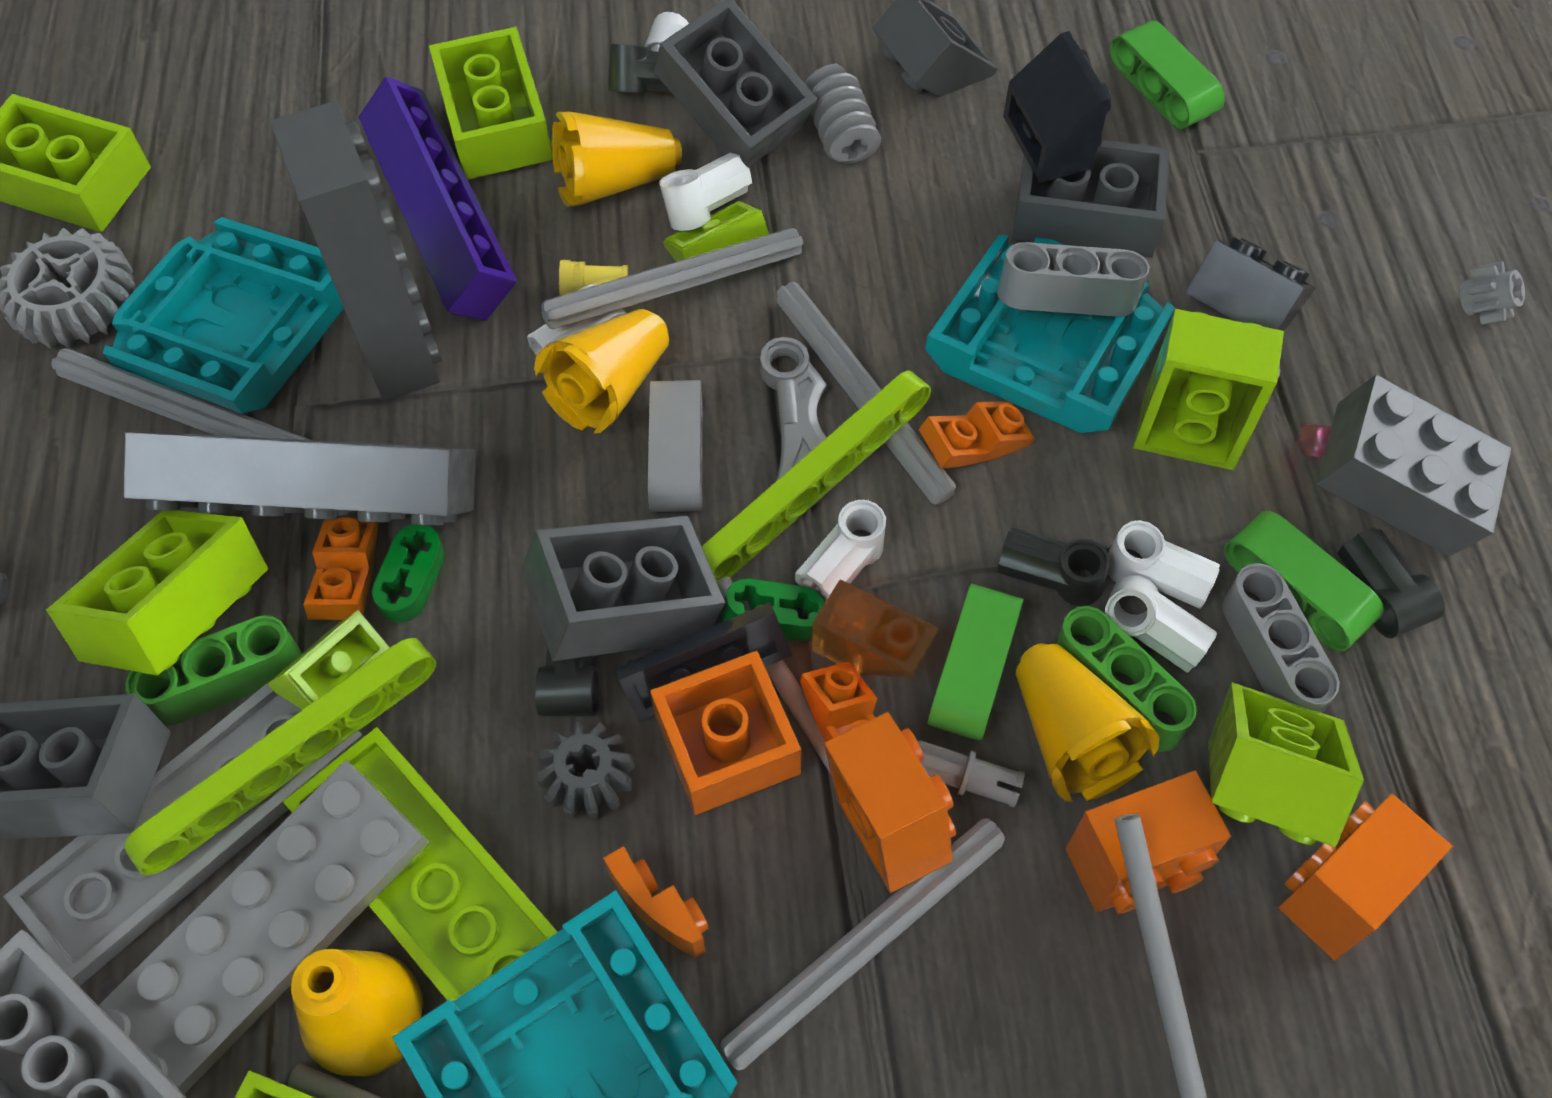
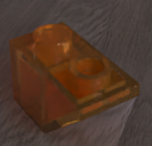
(870, 634)

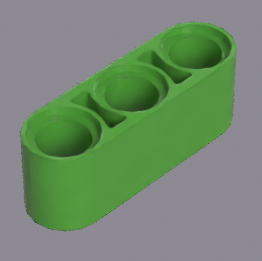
(1167, 74)
(1328, 594)
(1117, 652)
(975, 662)
(243, 671)

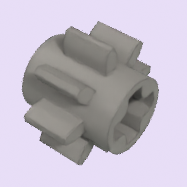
(1492, 293)

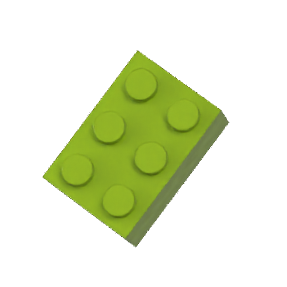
(491, 103)
(66, 163)
(1208, 388)
(159, 591)
(1283, 766)

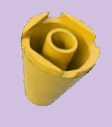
(609, 155)
(601, 368)
(1081, 724)
(353, 1007)

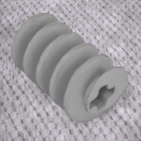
(842, 115)

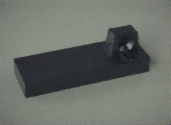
(731, 639)

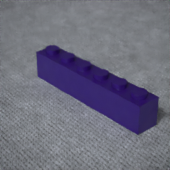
(436, 201)

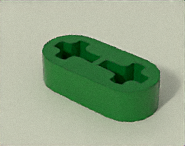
(400, 570)
(782, 599)

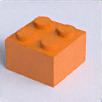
(726, 732)
(892, 800)
(1180, 834)
(1355, 886)

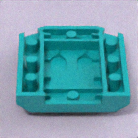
(227, 316)
(1044, 361)
(570, 1021)

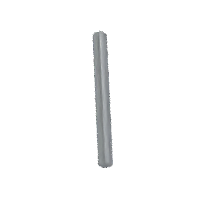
(670, 278)
(861, 388)
(161, 398)
(858, 947)

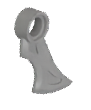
(797, 400)

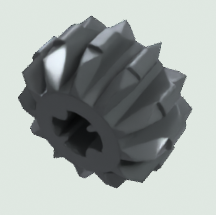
(594, 786)

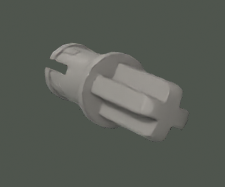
(971, 773)

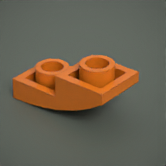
(977, 437)
(343, 568)
(838, 699)
(664, 913)

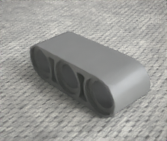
(1072, 279)
(675, 446)
(1278, 618)

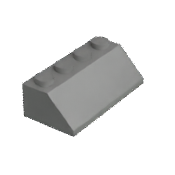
(60, 1039)

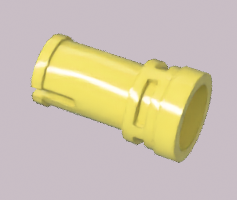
(577, 275)

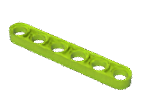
(815, 475)
(278, 757)

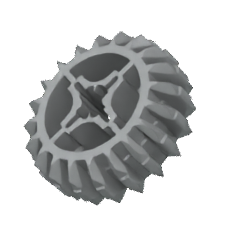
(65, 287)

